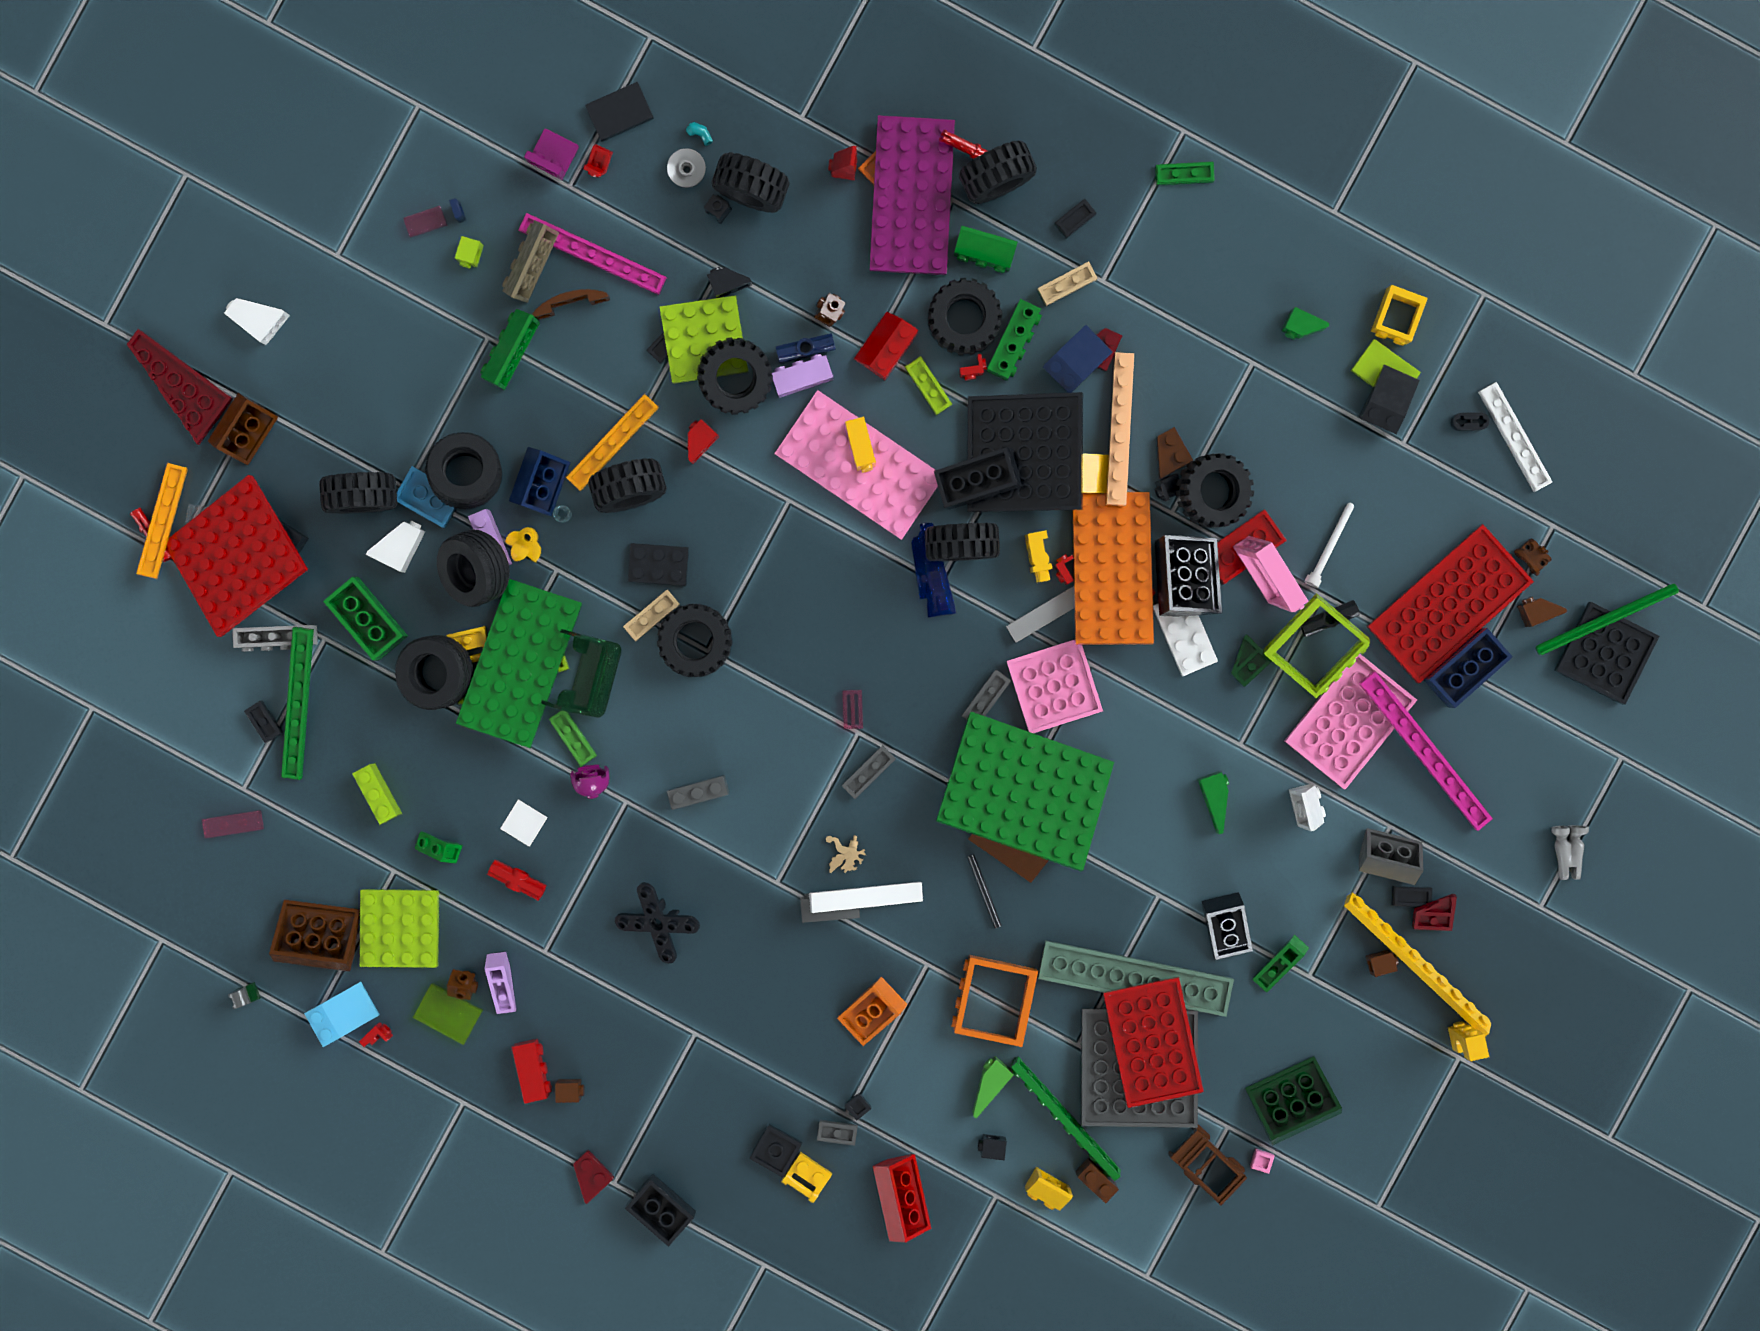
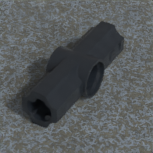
(1317, 623)

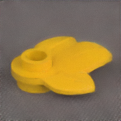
(522, 547)

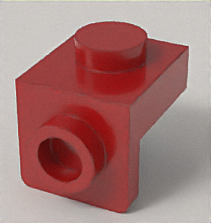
(598, 161)
(971, 372)
(1062, 572)

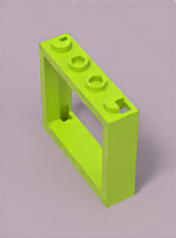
(1292, 626)

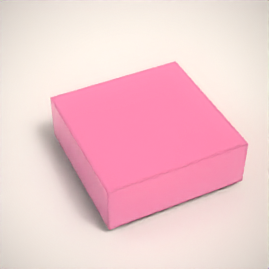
(1262, 1161)

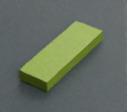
(928, 385)

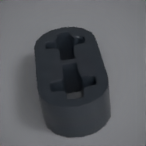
(1470, 426)

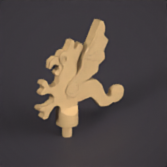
(849, 853)

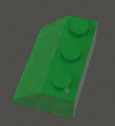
(985, 249)

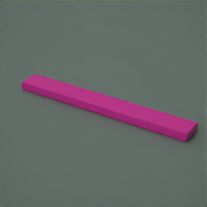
(602, 258)

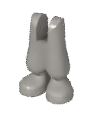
(1569, 852)

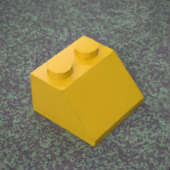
(1048, 1189)

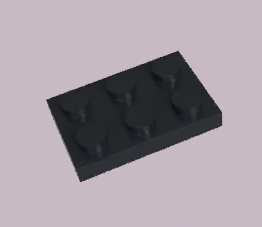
(658, 564)

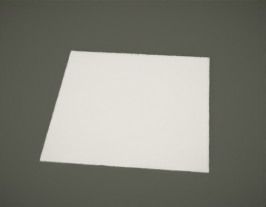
(523, 823)

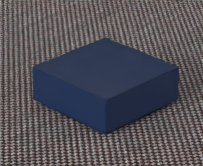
(457, 210)

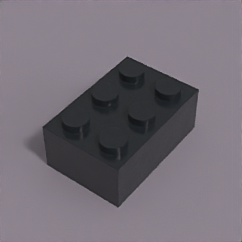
(660, 1210)

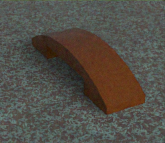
(546, 309)

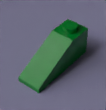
(1215, 795)
(1281, 963)

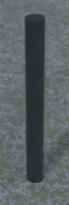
(984, 891)

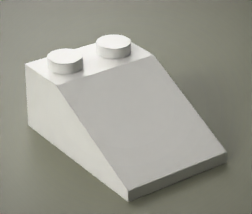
(1307, 807)

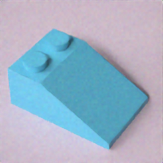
(341, 1014)

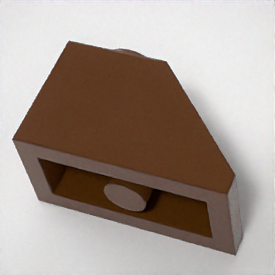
(1538, 610)

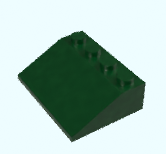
(1293, 1100)

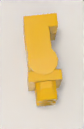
(1037, 556)

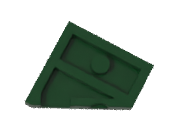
(1249, 662)

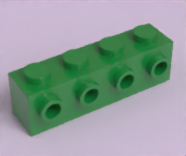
(1013, 340)

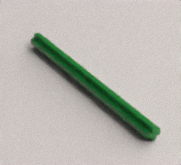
(1607, 619)

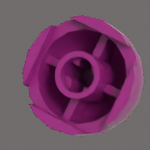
(590, 780)

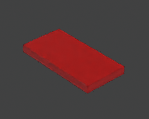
(1260, 527)

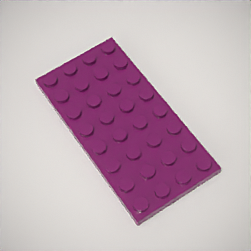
(911, 196)

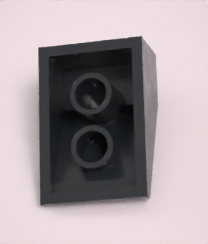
(1389, 399)
(1227, 925)

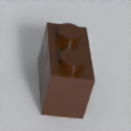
(1096, 1180)

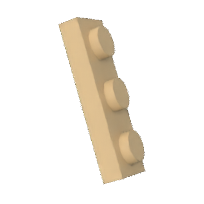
(1067, 283)
(651, 615)

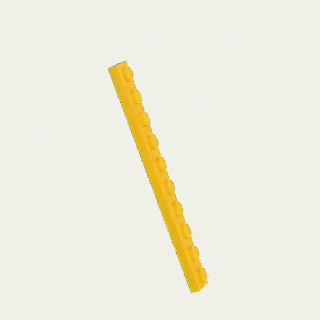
(1417, 964)

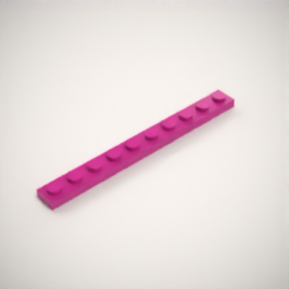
(1425, 750)

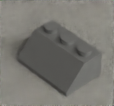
(1391, 856)

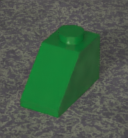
(1302, 324)

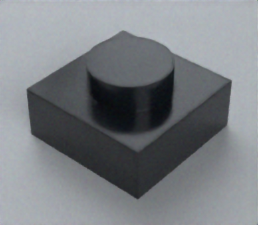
(857, 1106)

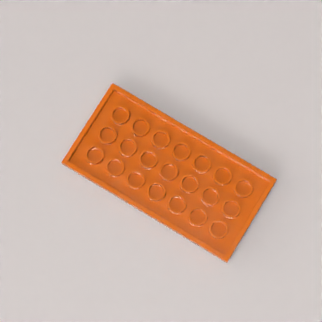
(1113, 571)

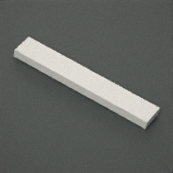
(1515, 437)
(865, 897)

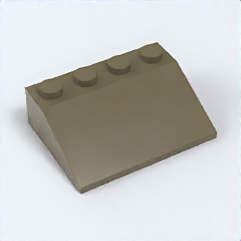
(530, 262)

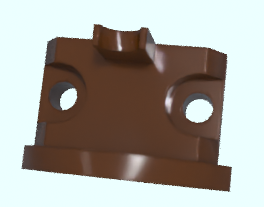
(1533, 556)

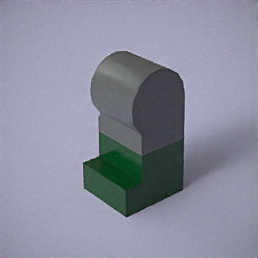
(244, 995)

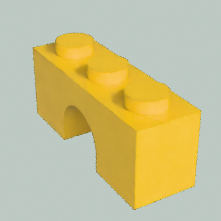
(1468, 1040)

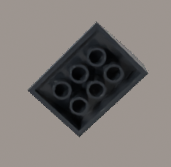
(1187, 576)

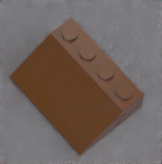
(1020, 862)
(315, 935)

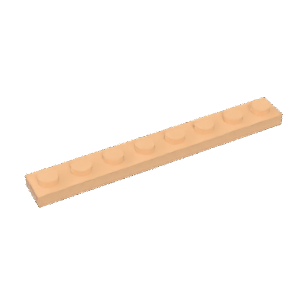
(1120, 429)

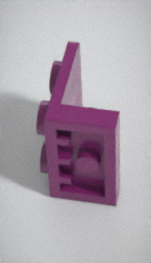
(552, 154)

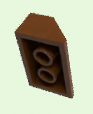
(242, 429)

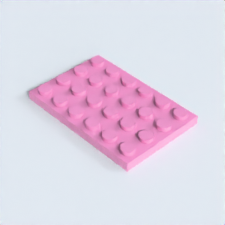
(1345, 725)

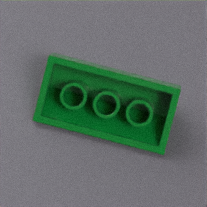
(510, 348)

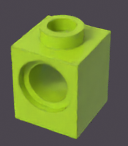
(469, 252)

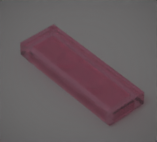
(232, 824)

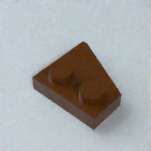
(1171, 452)

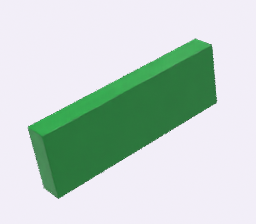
(1184, 173)

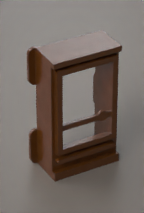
(1189, 1152)

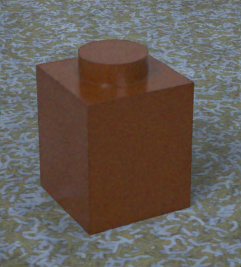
(1382, 963)
(568, 1090)

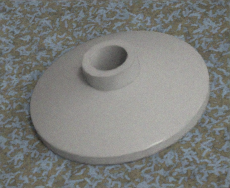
(682, 159)

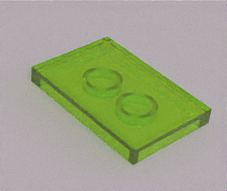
(447, 1014)

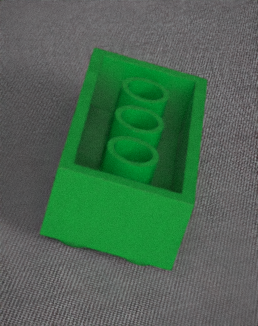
(365, 618)

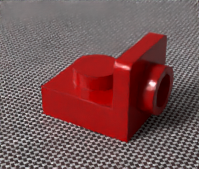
(372, 1036)

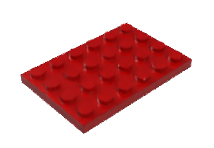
(1153, 1042)

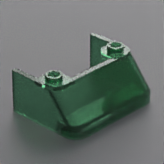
(593, 677)

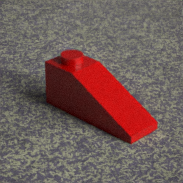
(844, 163)

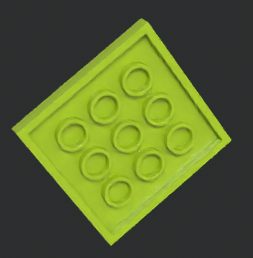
(693, 328)
(399, 928)

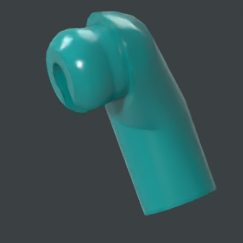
(698, 129)

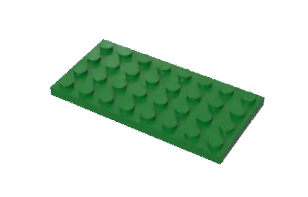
(519, 663)

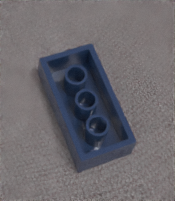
(1468, 668)

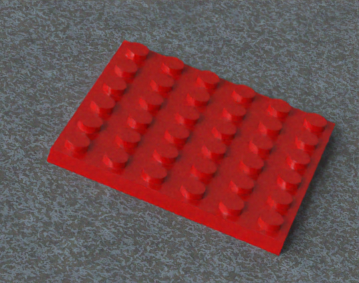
(235, 556)

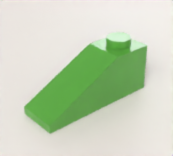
(992, 1080)

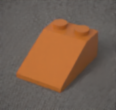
(872, 1011)

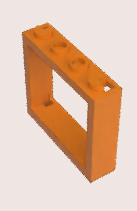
(1025, 1005)

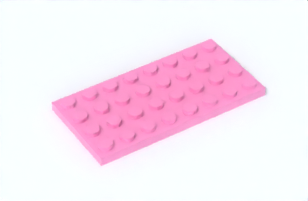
(822, 451)

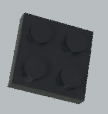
(775, 1150)

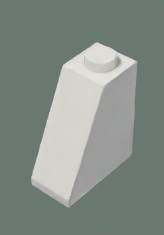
(256, 319)
(398, 546)

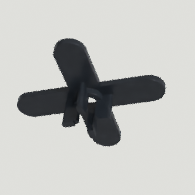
(647, 922)

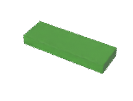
(572, 737)

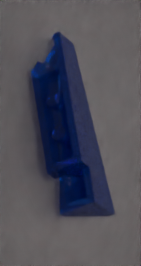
(931, 578)

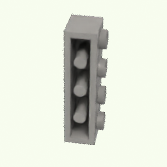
(267, 637)

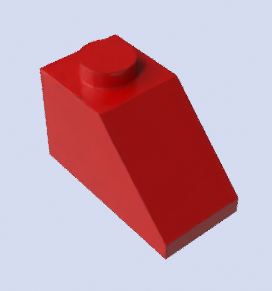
(699, 439)

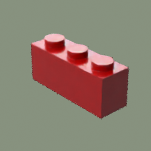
(531, 1070)

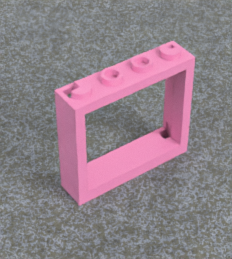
(1270, 574)

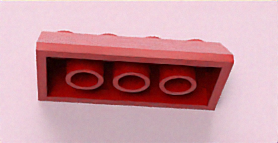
(902, 1198)

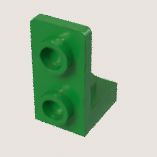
(437, 848)

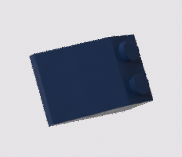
(1077, 359)

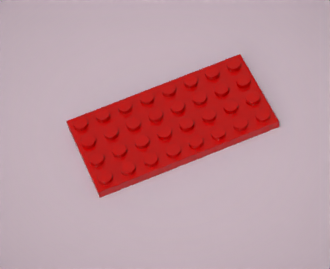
(1450, 603)

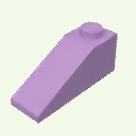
(500, 982)

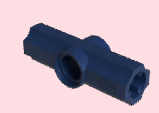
(818, 345)

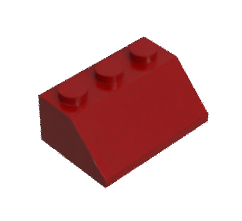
(886, 345)

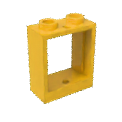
(1406, 297)
(860, 444)

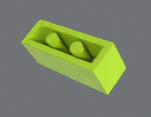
(377, 793)

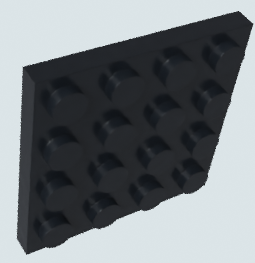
(1609, 657)

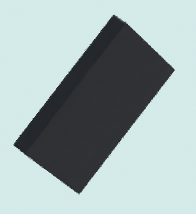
(619, 111)

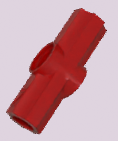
(517, 879)

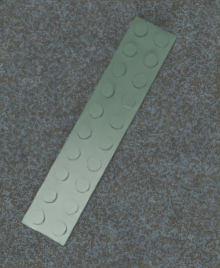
(1110, 972)

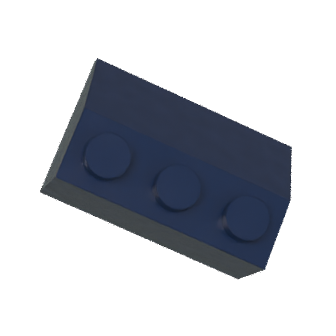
(539, 481)

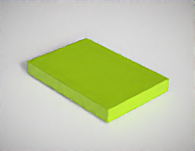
(1375, 357)

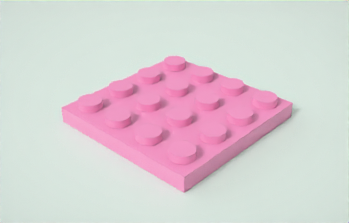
(1054, 686)

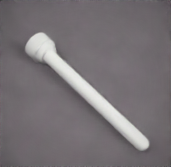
(1314, 577)

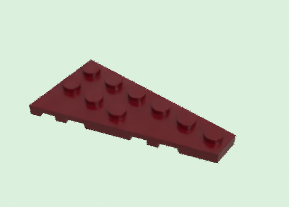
(185, 390)

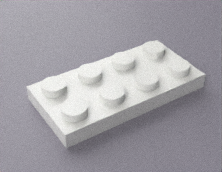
(1187, 641)

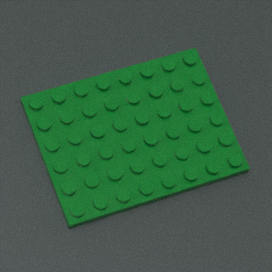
(1025, 791)

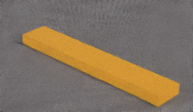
(612, 442)
(162, 521)

